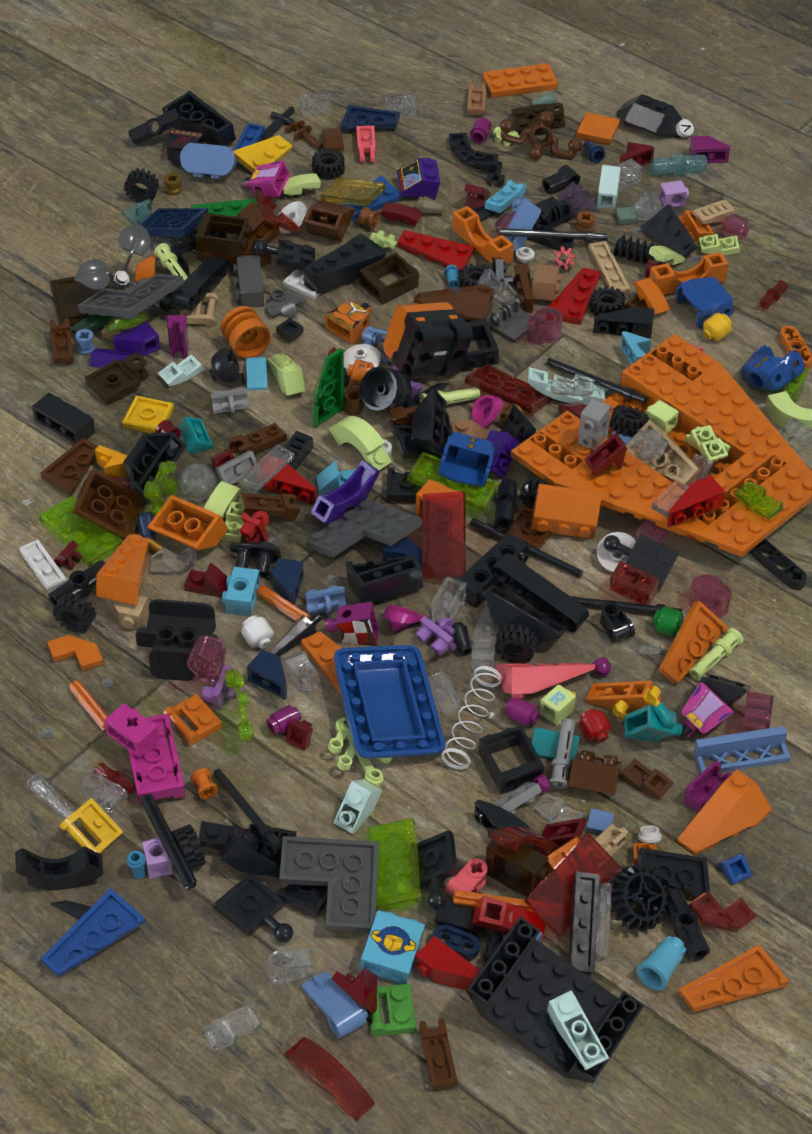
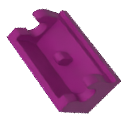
(178, 334)
(704, 786)

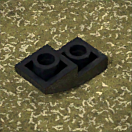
(458, 917)

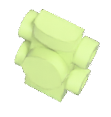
(497, 133)
(383, 241)

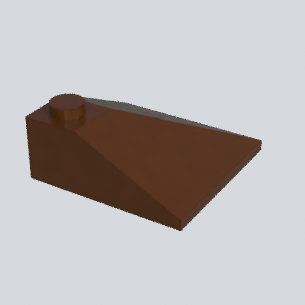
(109, 504)

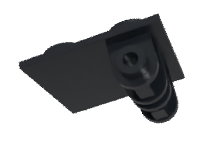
(554, 212)
(518, 425)

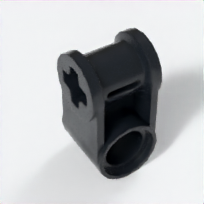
(615, 621)

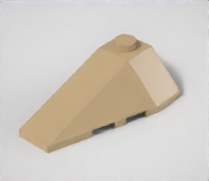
(673, 462)

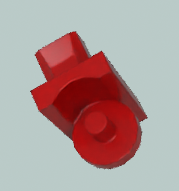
(254, 527)

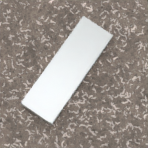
(43, 565)

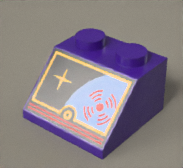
(419, 178)

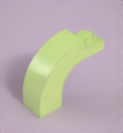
(783, 409)
(363, 437)

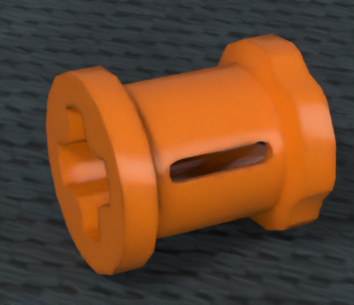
(202, 780)

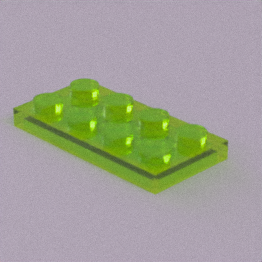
(427, 468)
(93, 541)
(397, 864)

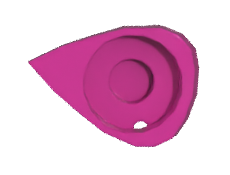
(486, 410)
(401, 618)

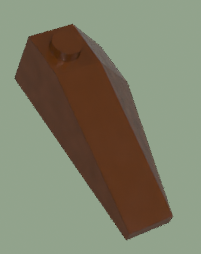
(470, 301)

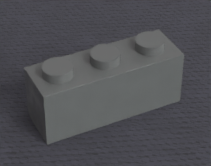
(249, 281)

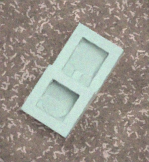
(185, 370)

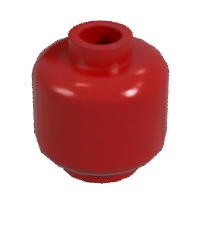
(594, 725)

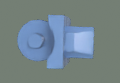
(325, 600)

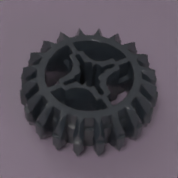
(632, 911)

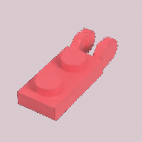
(366, 142)

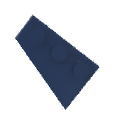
(366, 116)

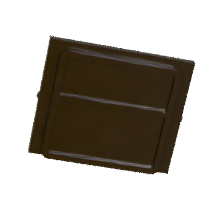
(67, 296)

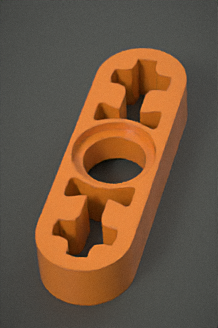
(796, 340)

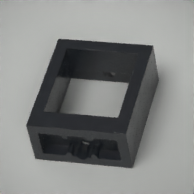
(486, 356)
(515, 777)

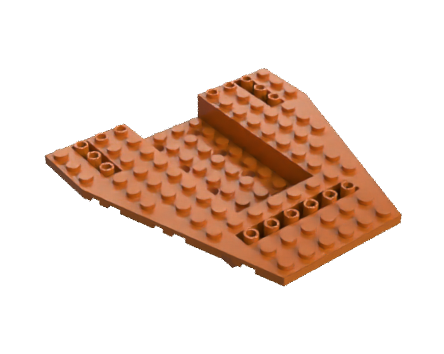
(704, 397)

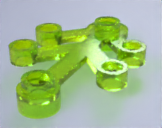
(162, 484)
(235, 680)

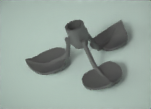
(94, 271)

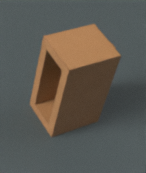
(546, 282)

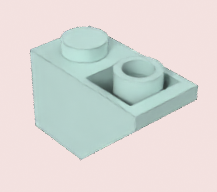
(608, 187)
(357, 805)

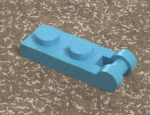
(505, 196)

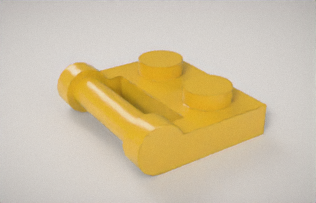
(96, 822)

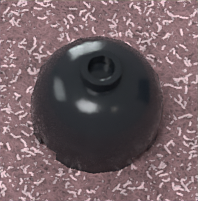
(226, 368)

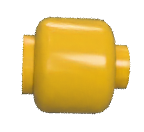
(717, 327)

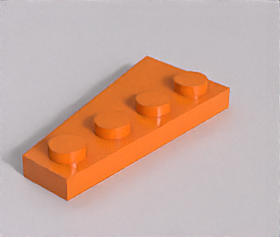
(694, 637)
(322, 651)
(735, 980)

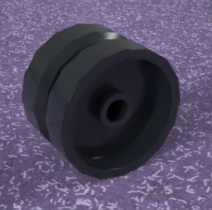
(385, 389)

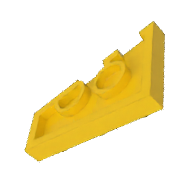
(263, 152)

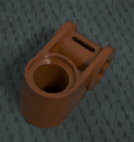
(352, 400)

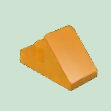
(111, 461)

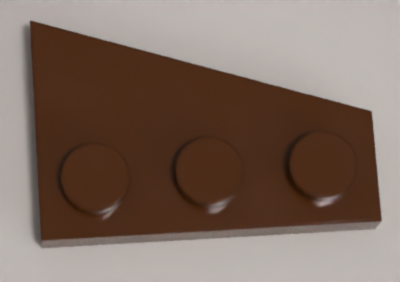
(70, 467)

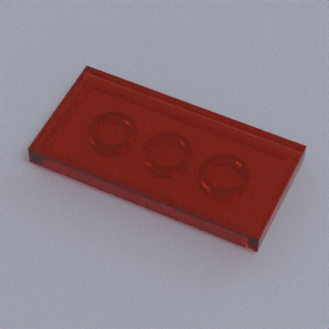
(507, 388)
(444, 535)
(553, 896)

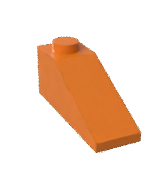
(609, 694)

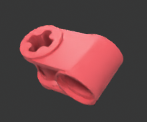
(470, 878)

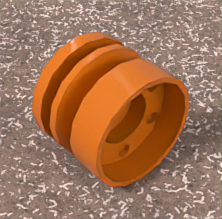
(245, 332)

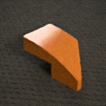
(145, 268)

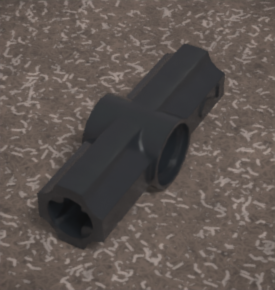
(144, 131)
(505, 504)
(79, 583)
(689, 934)

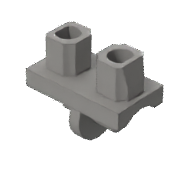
(229, 400)

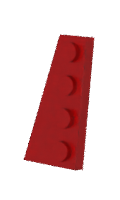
(436, 249)
(577, 296)

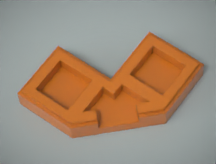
(68, 646)

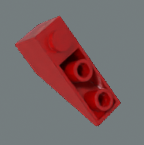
(291, 482)
(697, 500)
(502, 915)

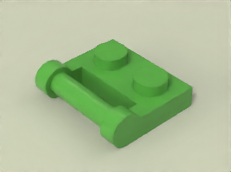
(399, 1011)

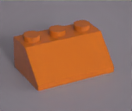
(566, 511)
(188, 524)

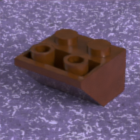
(328, 219)
(595, 772)

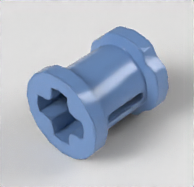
(84, 339)

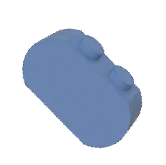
(208, 159)

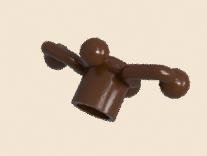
(549, 142)

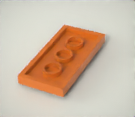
(520, 80)

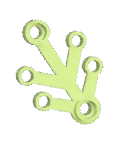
(372, 774)

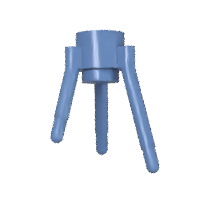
(373, 337)

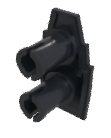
(262, 550)

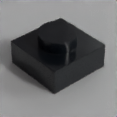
(289, 329)

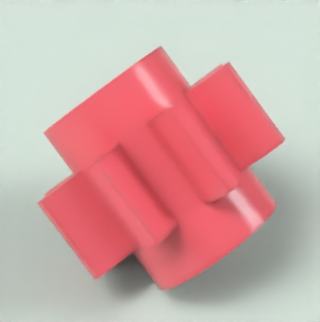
(568, 261)

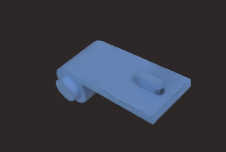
(525, 217)
(341, 1010)

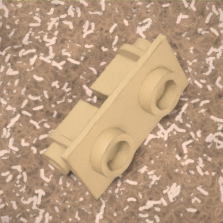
(612, 838)

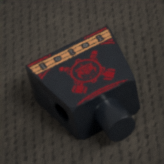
(178, 140)

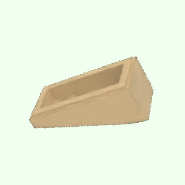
(714, 212)

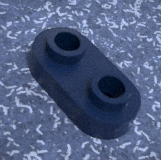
(459, 940)

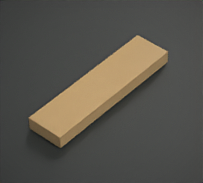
(608, 266)

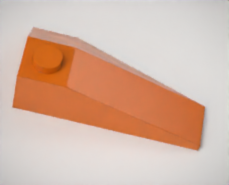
(730, 810)

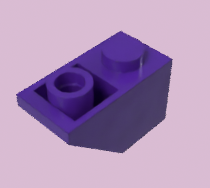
(139, 339)
(503, 444)

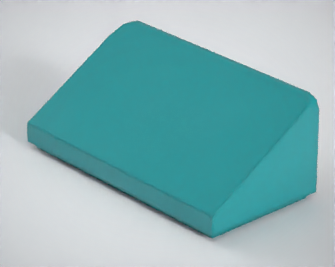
(195, 435)
(546, 743)

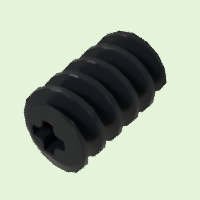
(633, 249)

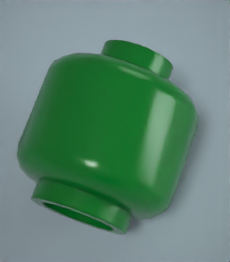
(668, 621)

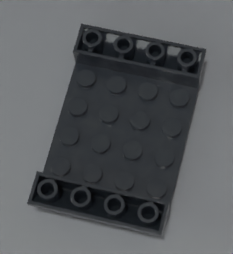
(515, 997)

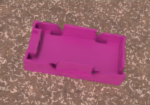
(158, 766)

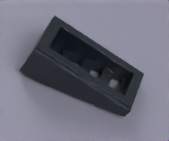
(302, 442)

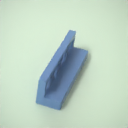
(740, 745)

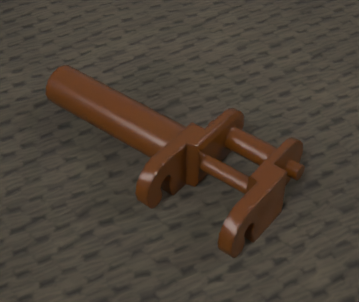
(303, 133)

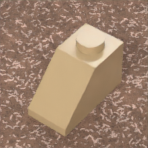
(130, 615)

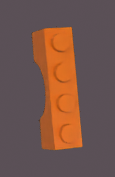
(469, 228)
(710, 266)

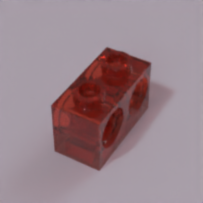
(634, 583)

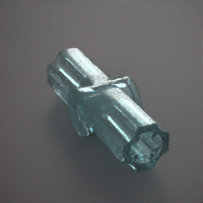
(678, 164)

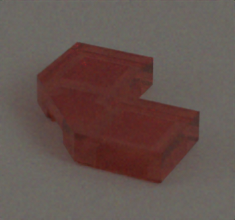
(712, 914)

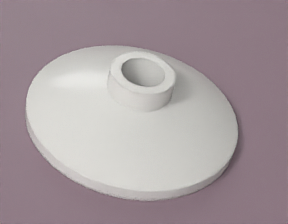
(295, 211)
(362, 352)
(607, 558)

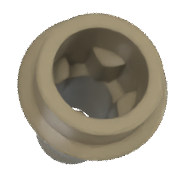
(429, 206)

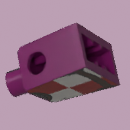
(355, 624)

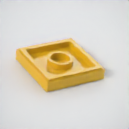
(146, 414)

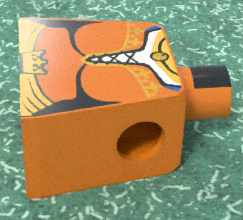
(348, 320)

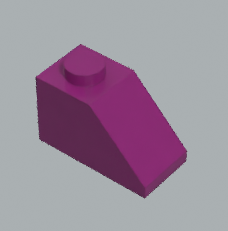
(713, 149)

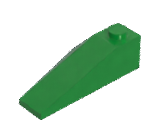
(329, 389)

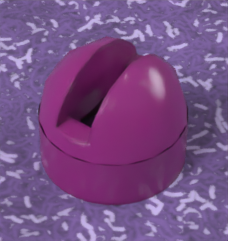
(602, 666)
(543, 783)

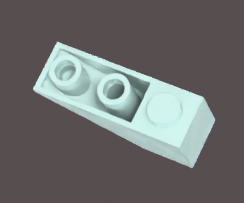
(576, 1030)

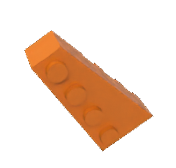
(124, 571)

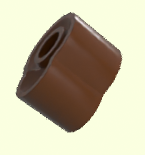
(253, 213)

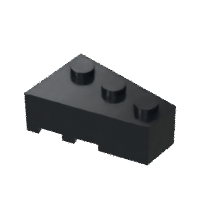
(384, 579)

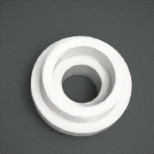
(525, 255)
(649, 834)

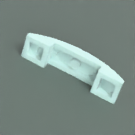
(539, 380)

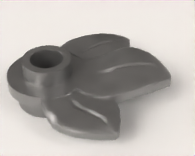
(283, 303)

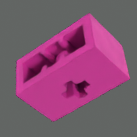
(131, 730)

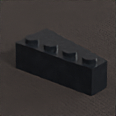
(202, 118)
(341, 265)

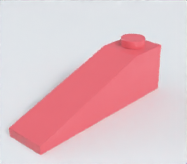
(527, 679)

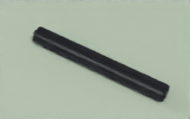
(168, 841)

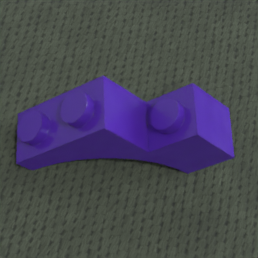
(356, 489)

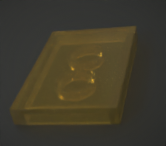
(353, 191)

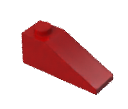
(444, 965)

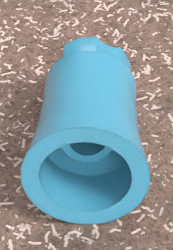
(661, 963)

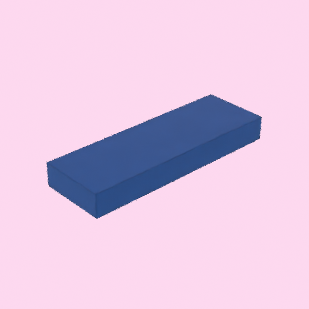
(250, 135)

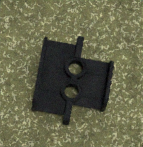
(172, 633)

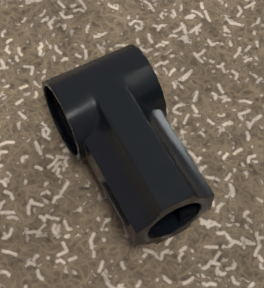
(562, 178)

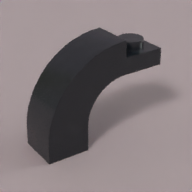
(59, 873)

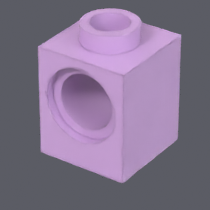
(673, 193)
(157, 865)

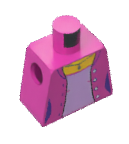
(269, 178)
(704, 711)

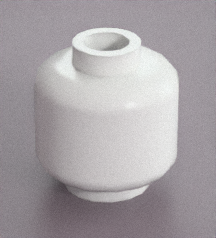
(257, 632)

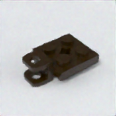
(523, 115)
(123, 373)

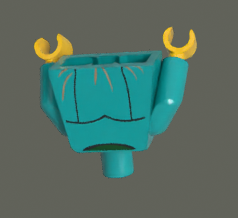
(650, 722)

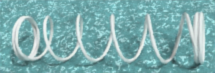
(464, 766)

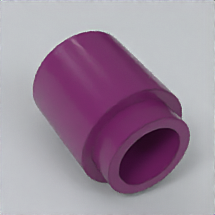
(481, 130)
(522, 712)
(280, 719)

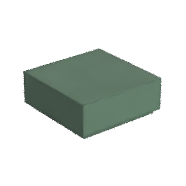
(626, 215)

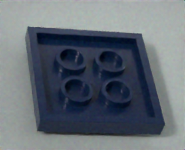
(173, 221)

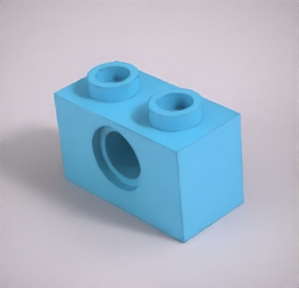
(241, 591)

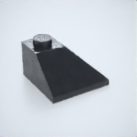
(725, 688)

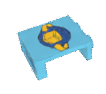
(391, 947)

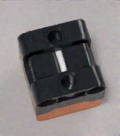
(427, 339)

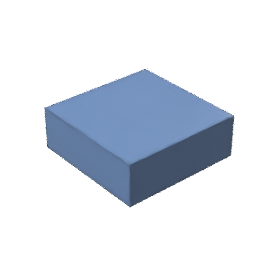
(599, 821)

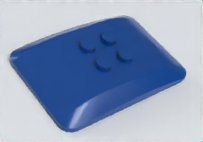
(388, 701)

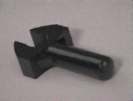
(496, 176)

